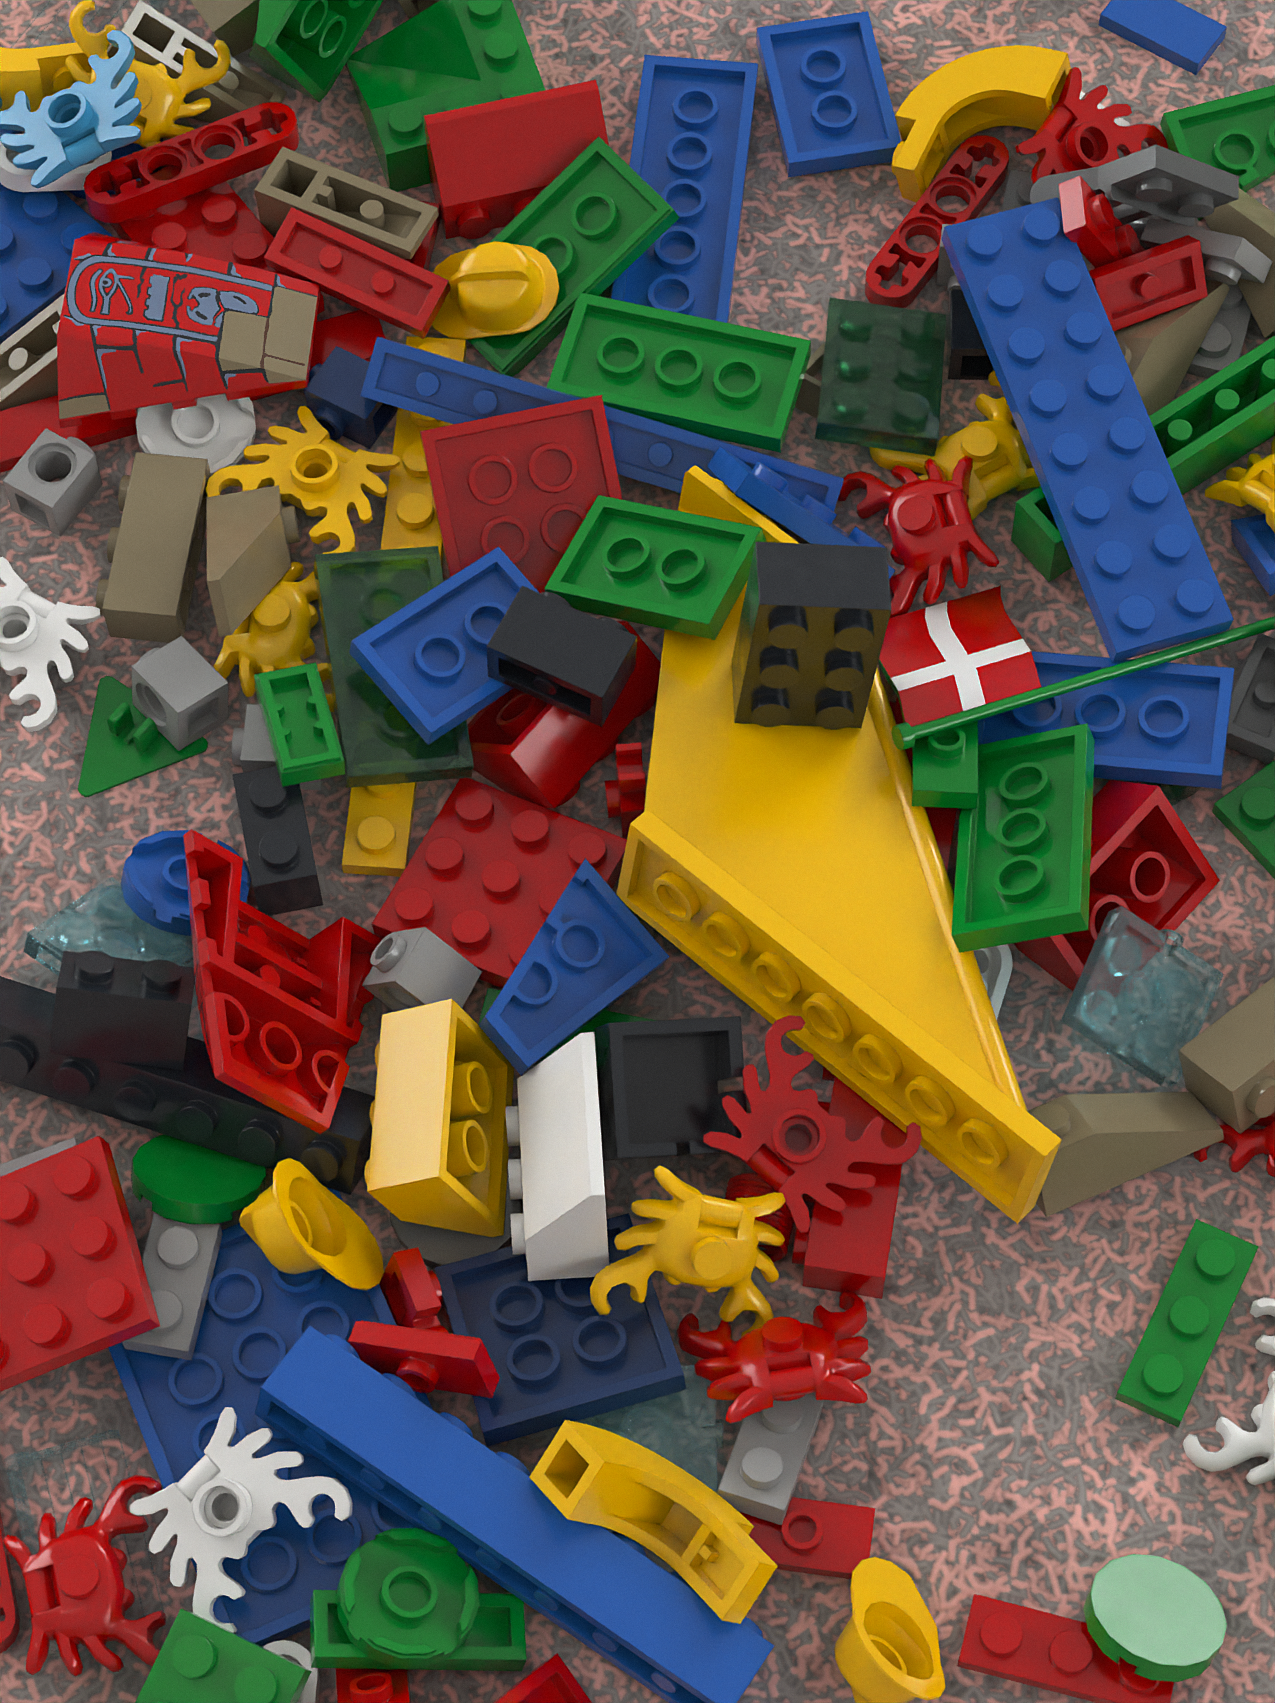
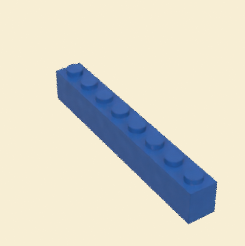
(505, 1526)

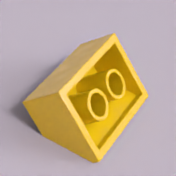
(440, 1121)

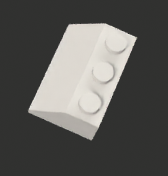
(559, 1166)

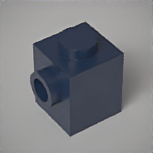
(336, 399)

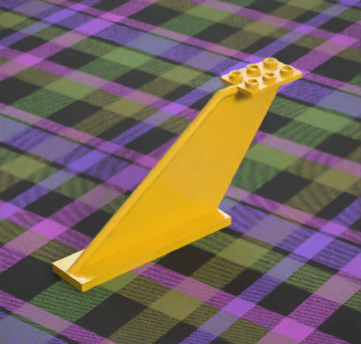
(825, 898)

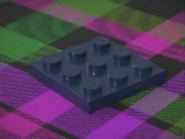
(553, 1345)

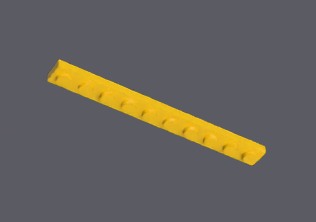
(383, 814)

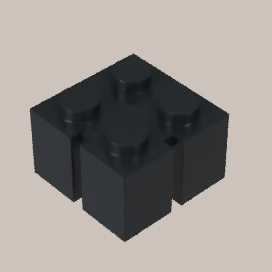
(663, 1085)

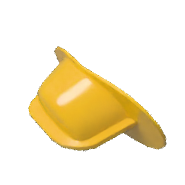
(496, 291)
(311, 1229)
(891, 1639)

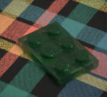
(881, 377)

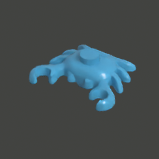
(76, 121)

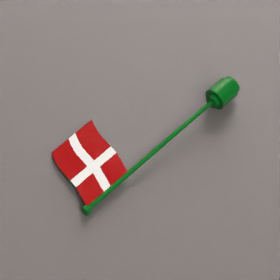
(972, 663)

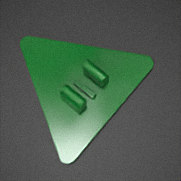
(124, 742)

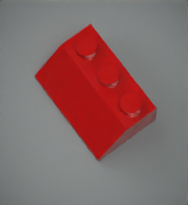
(505, 152)
(545, 750)
(1137, 862)

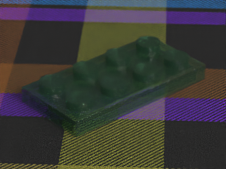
(374, 737)

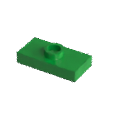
(299, 724)
(946, 768)

